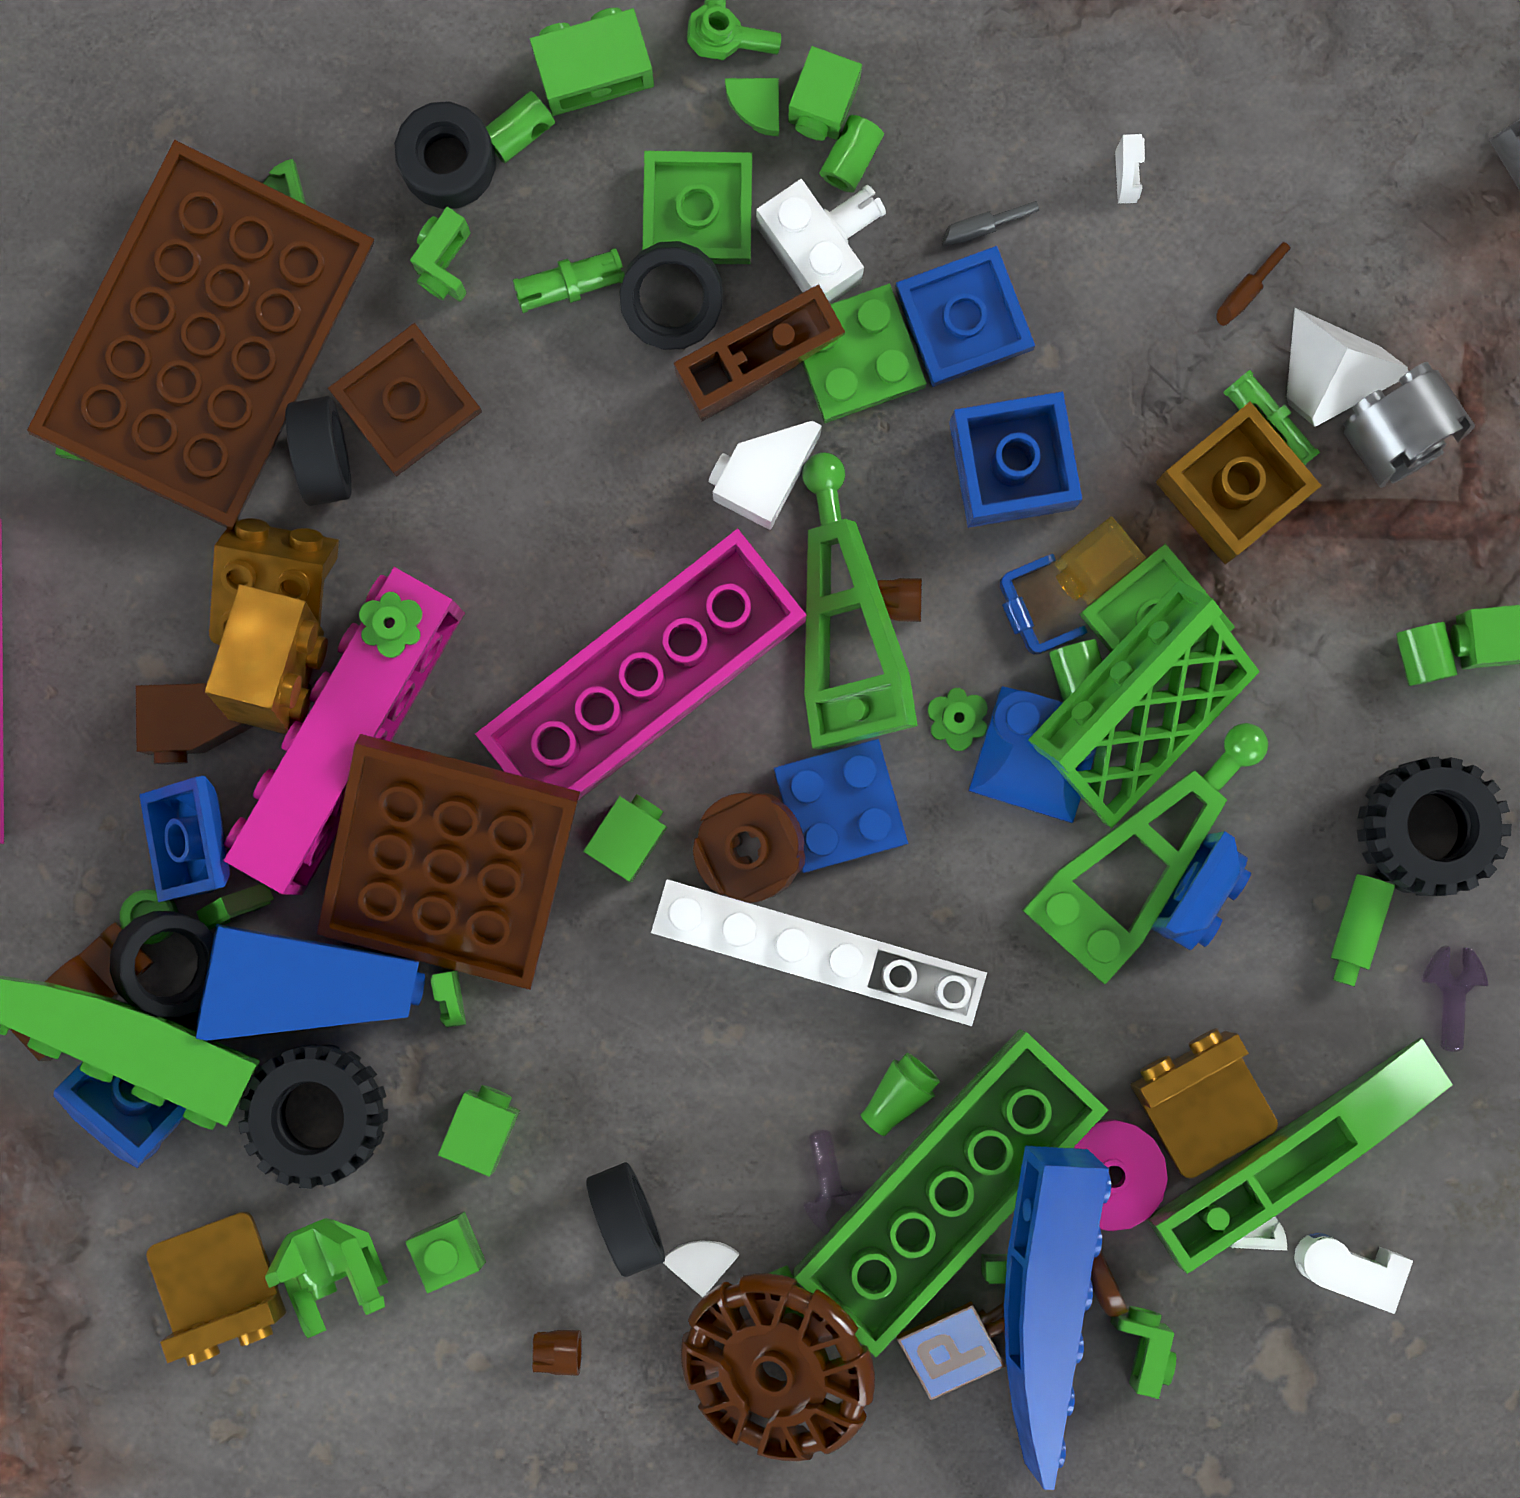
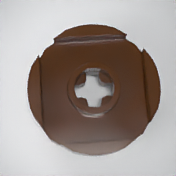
(779, 855)

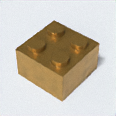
(1237, 483)
(267, 660)

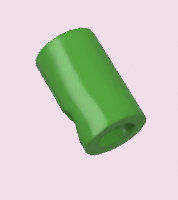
(519, 126)
(851, 153)

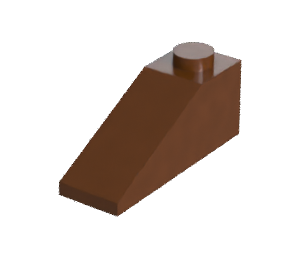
(757, 352)
(180, 722)

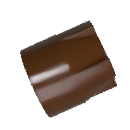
(902, 598)
(557, 1352)

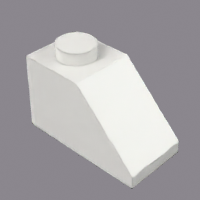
(763, 472)

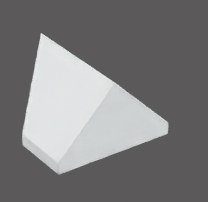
(1334, 369)

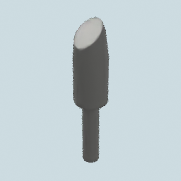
(984, 224)

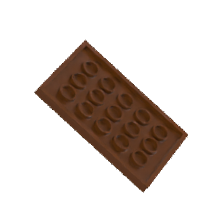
(201, 335)

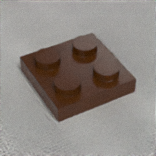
(405, 399)

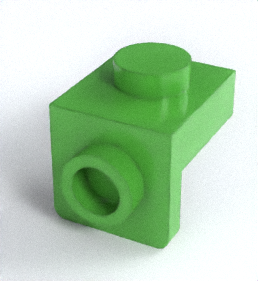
(439, 243)
(1153, 1360)

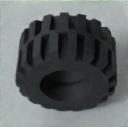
(1477, 818)
(267, 1124)

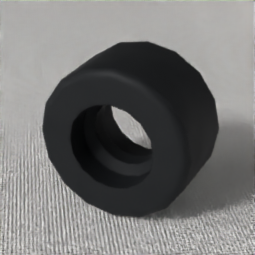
(429, 125)

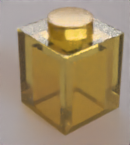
(1098, 562)

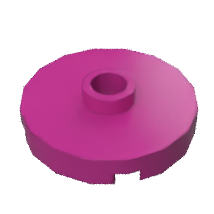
(1142, 1172)

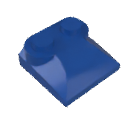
(1013, 769)
(185, 839)
(1206, 884)
(116, 1116)

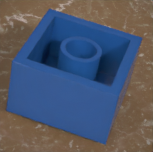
(1015, 459)

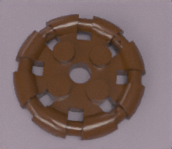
(793, 1344)

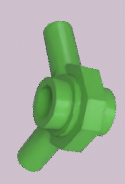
(718, 33)

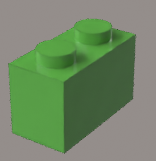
(592, 60)

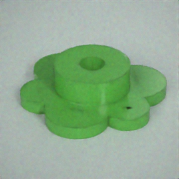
(392, 640)
(958, 735)

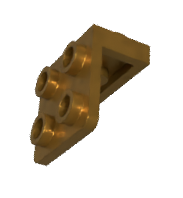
(271, 561)
(1205, 1103)
(214, 1288)

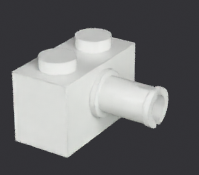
(815, 241)

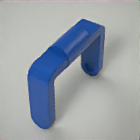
(1019, 615)

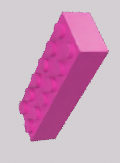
(646, 671)
(363, 695)

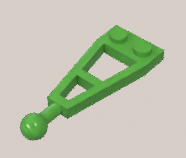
(871, 704)
(1087, 928)

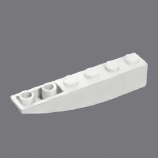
(819, 952)

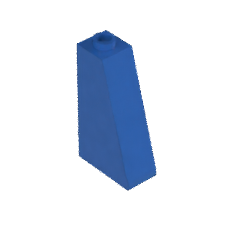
(290, 984)

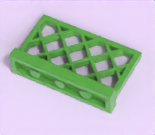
(1127, 681)

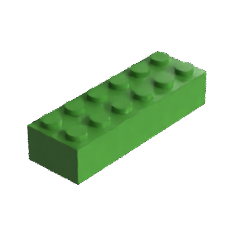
(947, 1191)

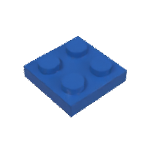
(964, 316)
(842, 804)

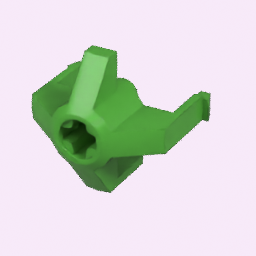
(319, 1256)

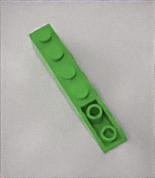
(127, 1043)
(1298, 1157)

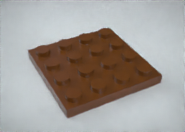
(446, 861)

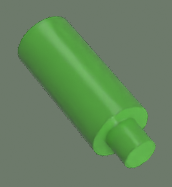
(1361, 927)

